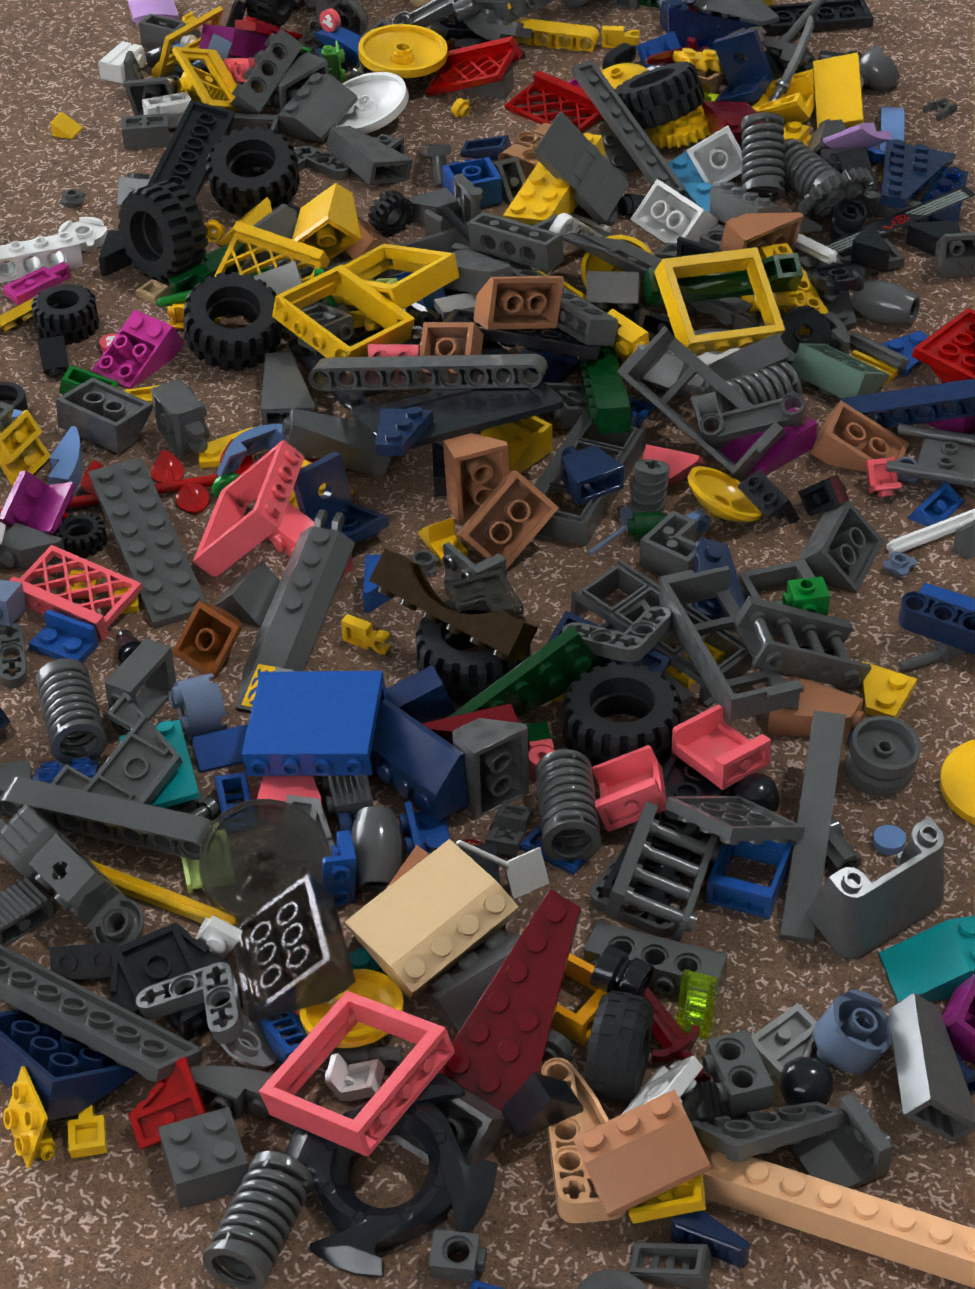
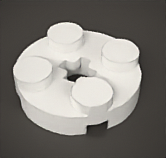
(89, 231)

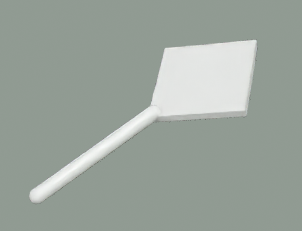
(522, 872)

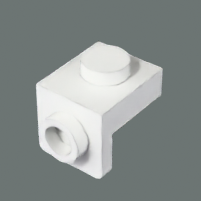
(218, 936)
(353, 1080)

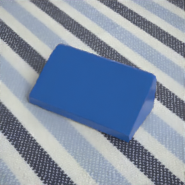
(937, 506)
(219, 748)

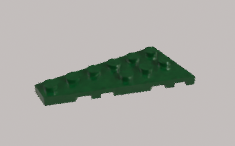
(539, 677)

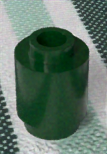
(643, 522)

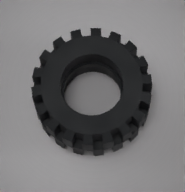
(271, 11)
(66, 312)

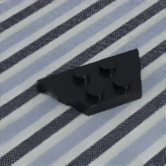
(153, 960)

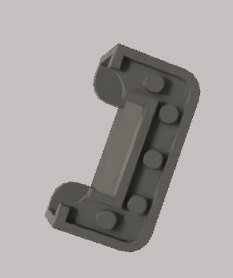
(864, 914)

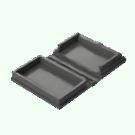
(574, 158)

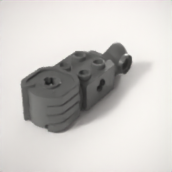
(57, 865)

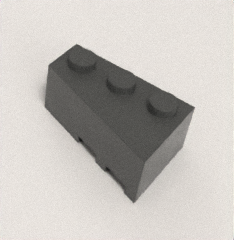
(459, 991)

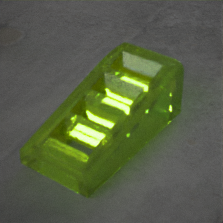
(697, 1006)

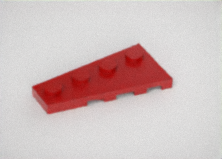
(258, 26)

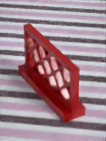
(474, 66)
(562, 91)

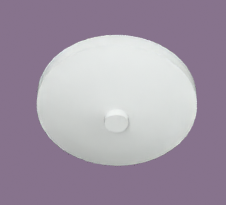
(379, 101)

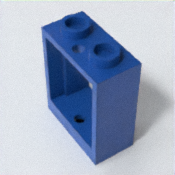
(744, 895)

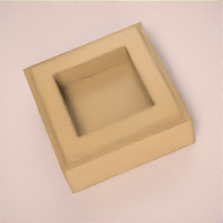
(153, 290)

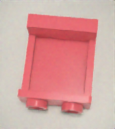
(719, 749)
(627, 785)

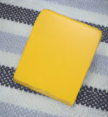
(65, 127)

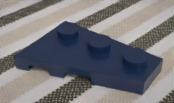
(400, 429)
(712, 555)

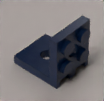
(747, 78)
(359, 521)

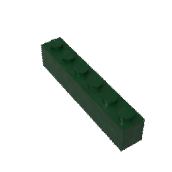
(606, 393)

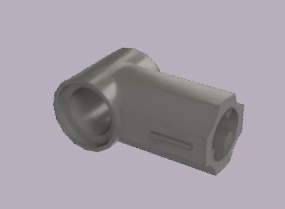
(839, 851)

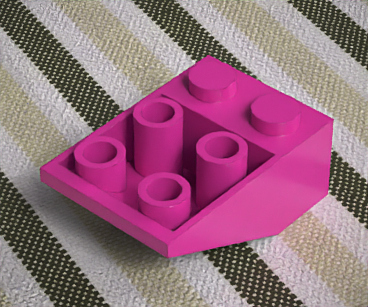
(139, 350)

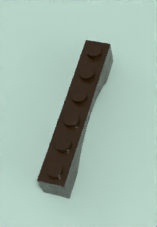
(499, 629)

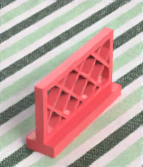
(40, 599)

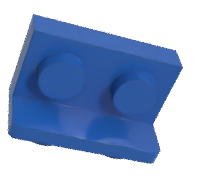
(660, 44)
(65, 638)
(422, 830)
(340, 870)

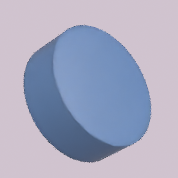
(702, 521)
(889, 839)

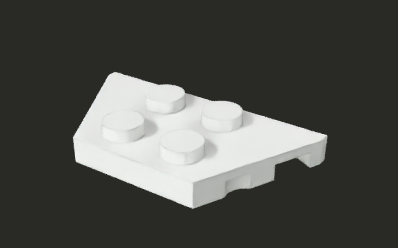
(663, 1081)

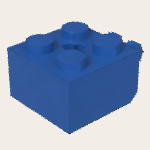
(481, 174)

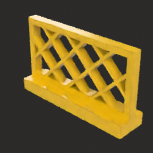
(274, 244)

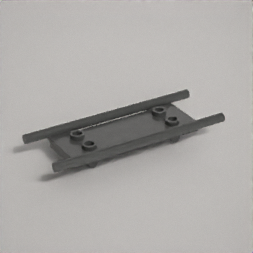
(940, 456)

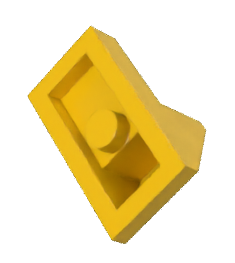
(440, 533)

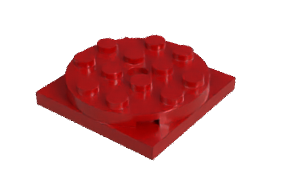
(951, 349)

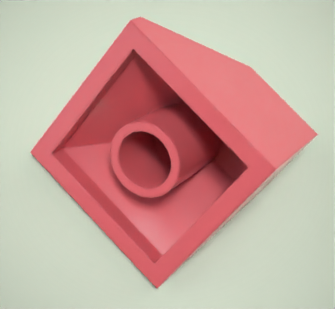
(679, 462)

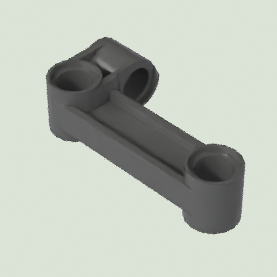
(437, 9)
(745, 420)

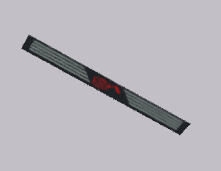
(906, 216)

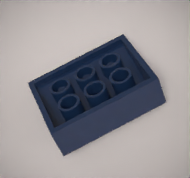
(60, 1067)

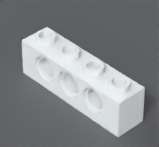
(42, 249)

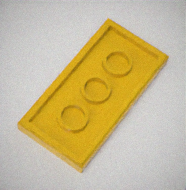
(839, 90)

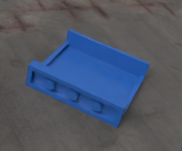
(313, 723)

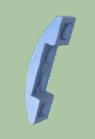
(894, 120)
(249, 443)

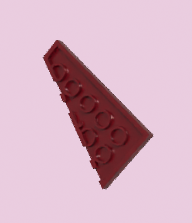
(515, 1015)

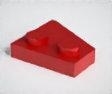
(168, 1102)

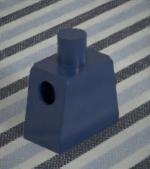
(590, 473)

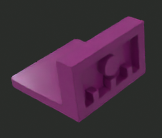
(36, 503)

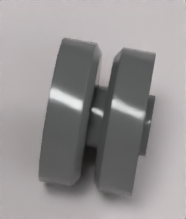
(882, 755)

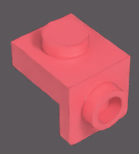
(879, 479)

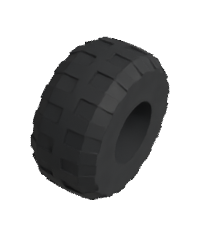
(619, 1046)

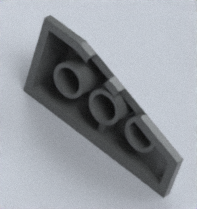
(748, 10)

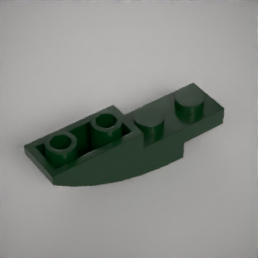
(212, 260)

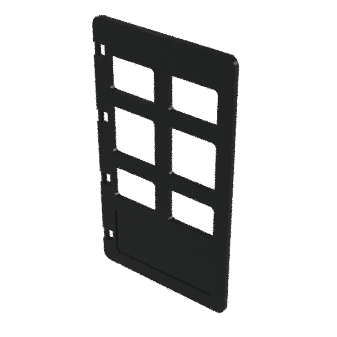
(454, 410)

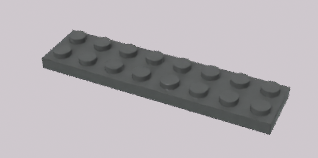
(147, 541)
(91, 1018)

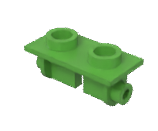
(335, 57)

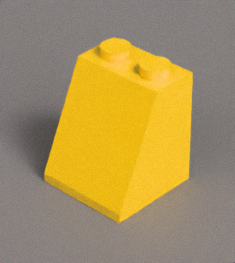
(329, 222)

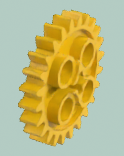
(681, 131)

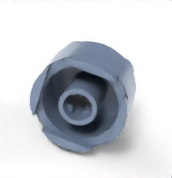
(198, 705)
(853, 1033)

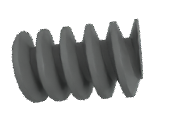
(649, 486)

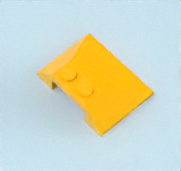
(796, 104)

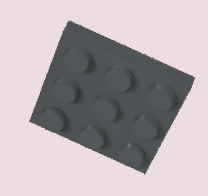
(734, 819)

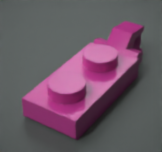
(32, 283)

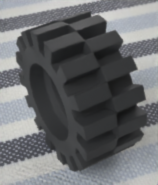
(391, 202)
(82, 524)

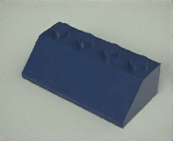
(418, 762)

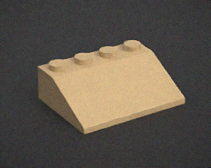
(431, 918)

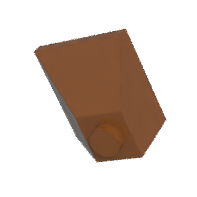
(207, 638)

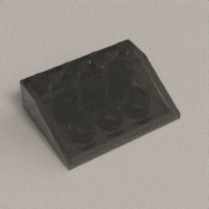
(293, 952)

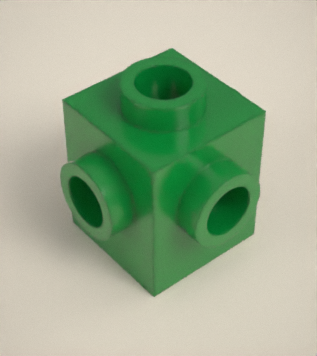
(808, 594)

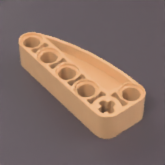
(574, 1190)

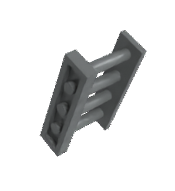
(807, 627)
(632, 872)

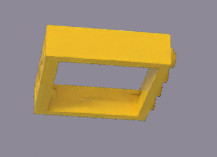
(713, 263)
(429, 268)
(287, 311)

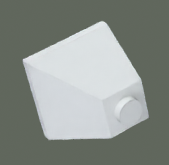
(717, 157)

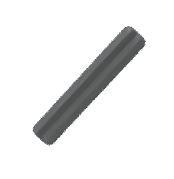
(878, 351)

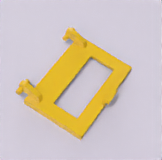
(167, 60)
(217, 69)

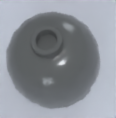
(352, 15)
(877, 71)

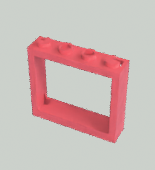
(232, 535)
(392, 1097)

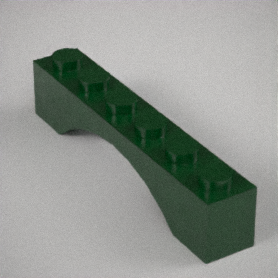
(782, 271)

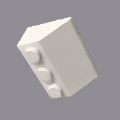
(672, 215)

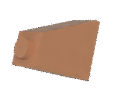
(818, 698)

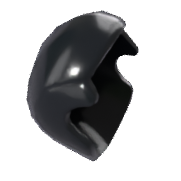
(758, 789)
(806, 1081)

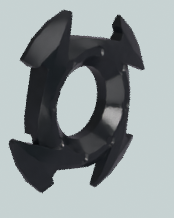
(369, 1229)

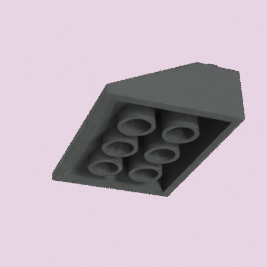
(732, 201)

